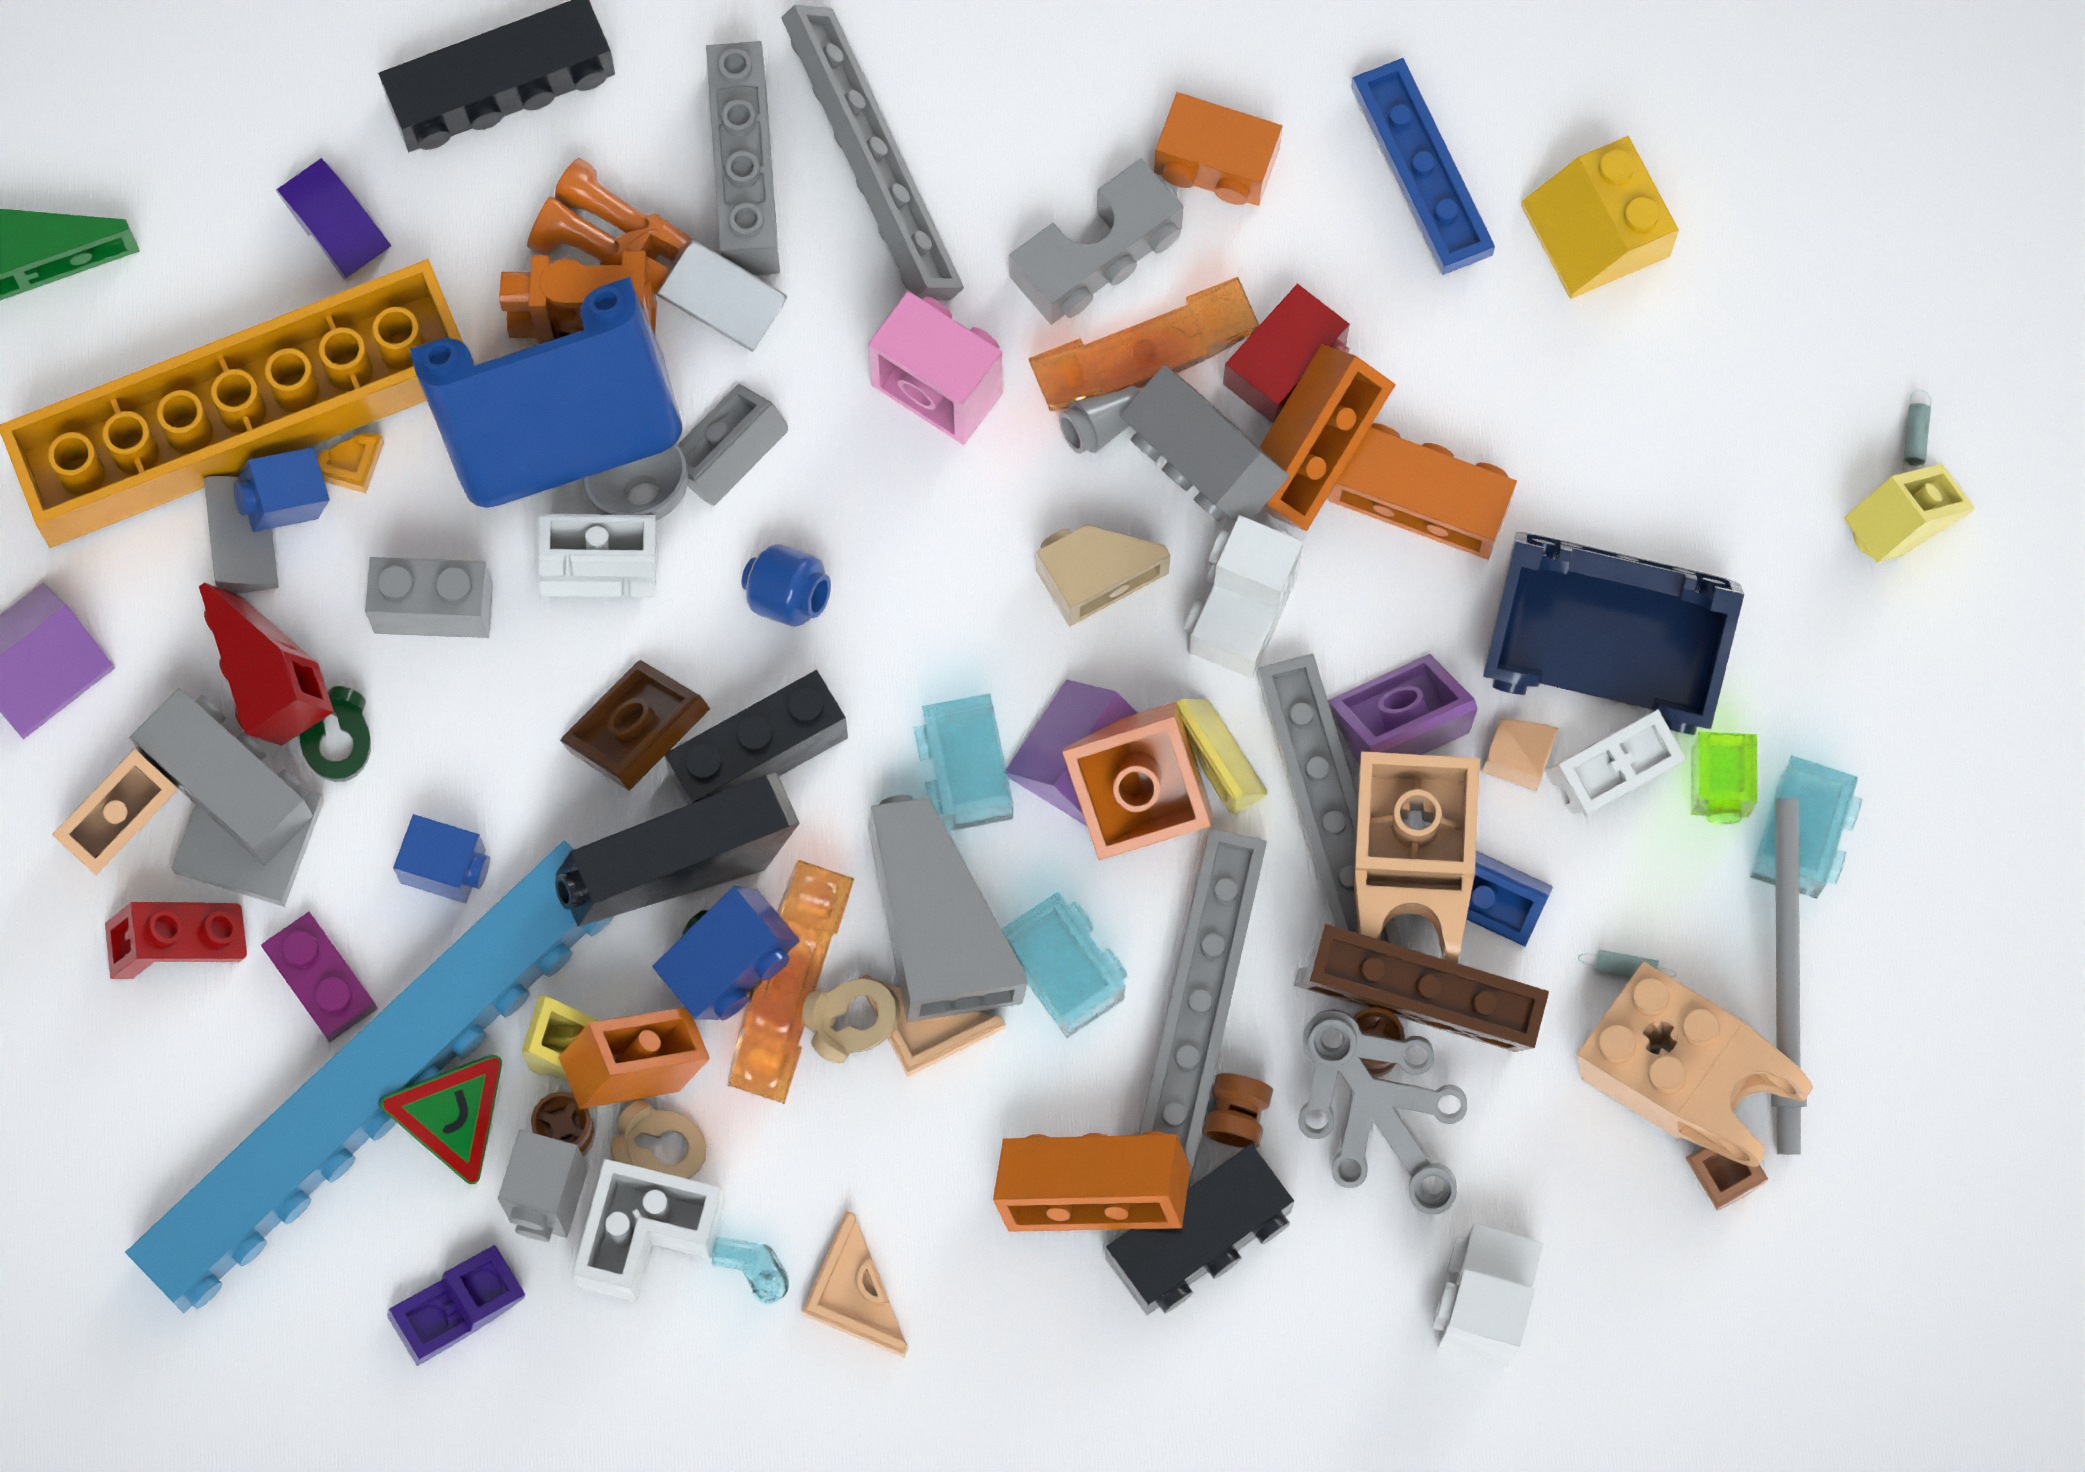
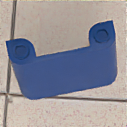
(553, 406)

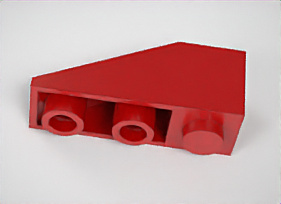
(269, 675)

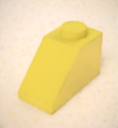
(1907, 512)

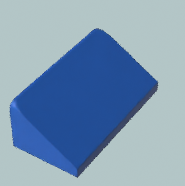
(1506, 899)

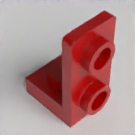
(173, 933)

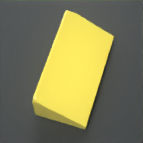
(1220, 756)

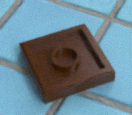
(634, 724)

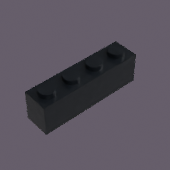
(497, 74)

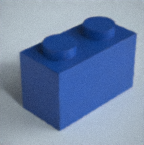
(727, 954)

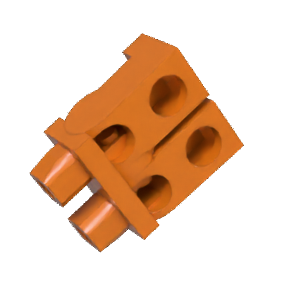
(550, 297)

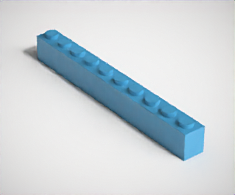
(338, 1107)

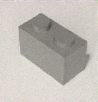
(429, 597)
(542, 1186)

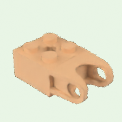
(1413, 869)
(1702, 1078)

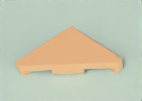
(934, 1039)
(851, 1294)

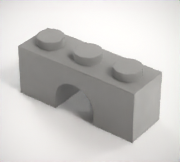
(1064, 274)

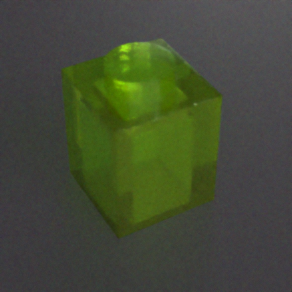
(1724, 776)

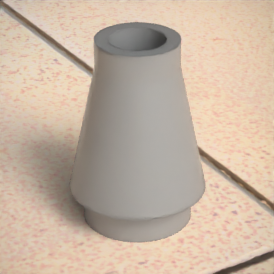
(1096, 419)

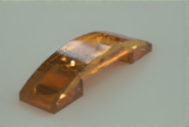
(1179, 339)
(772, 1018)

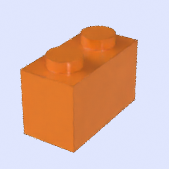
(1217, 150)
(633, 1057)

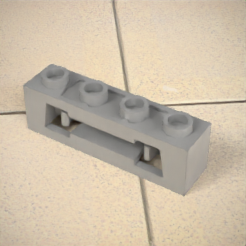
(743, 156)

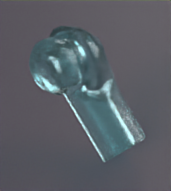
(758, 1264)

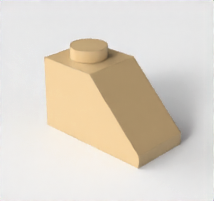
(1096, 569)

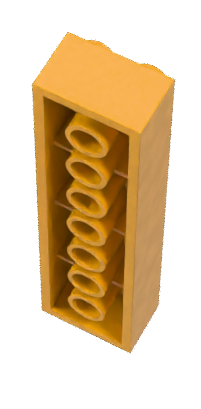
(227, 404)

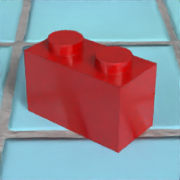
(1281, 349)

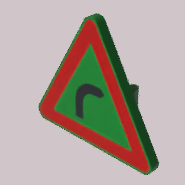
(450, 1114)

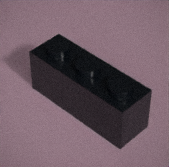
(759, 740)
(1220, 1217)

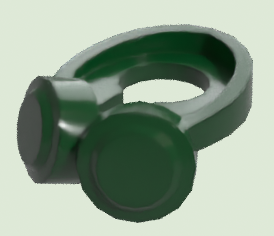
(348, 709)

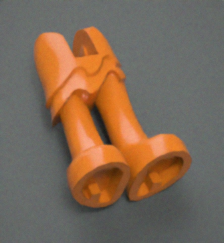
(581, 190)

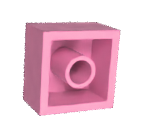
(936, 366)

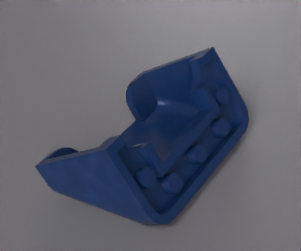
(1614, 629)

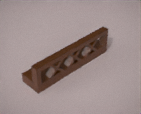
(1424, 989)

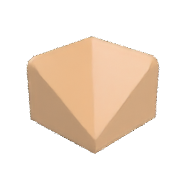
(1520, 752)

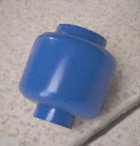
(786, 585)

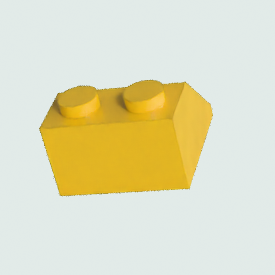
(1601, 218)

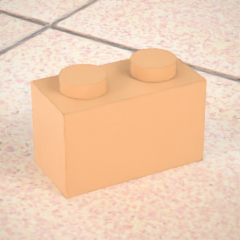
(114, 811)

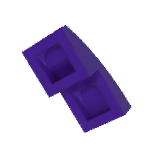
(333, 218)
(456, 1305)

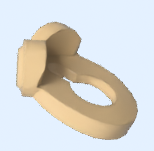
(823, 1008)
(642, 1119)

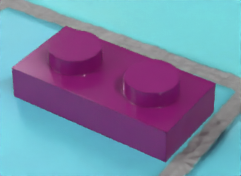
(319, 976)

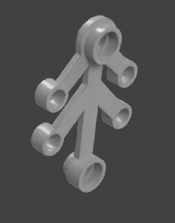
(1375, 1101)

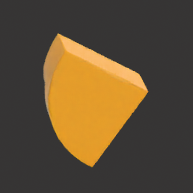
(352, 461)

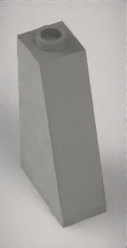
(938, 923)

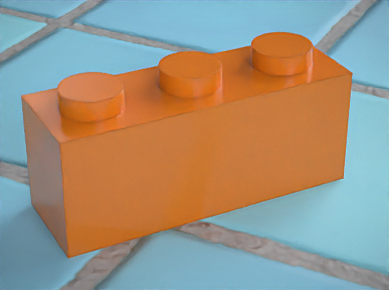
(1321, 431)
(1426, 491)
(1092, 1182)

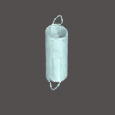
(1917, 433)
(1620, 964)

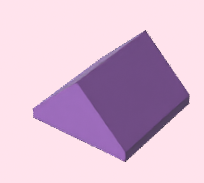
(44, 660)
(1405, 710)
(1071, 716)

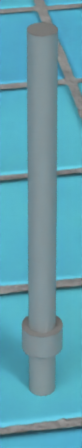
(1787, 965)

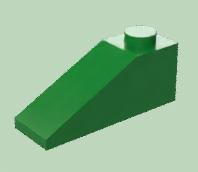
(53, 246)

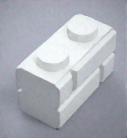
(597, 555)

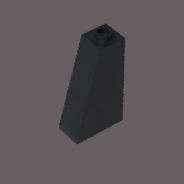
(678, 852)

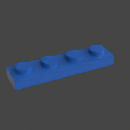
(1423, 166)

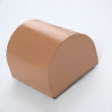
(1724, 1178)

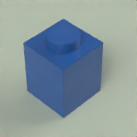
(281, 490)
(441, 859)

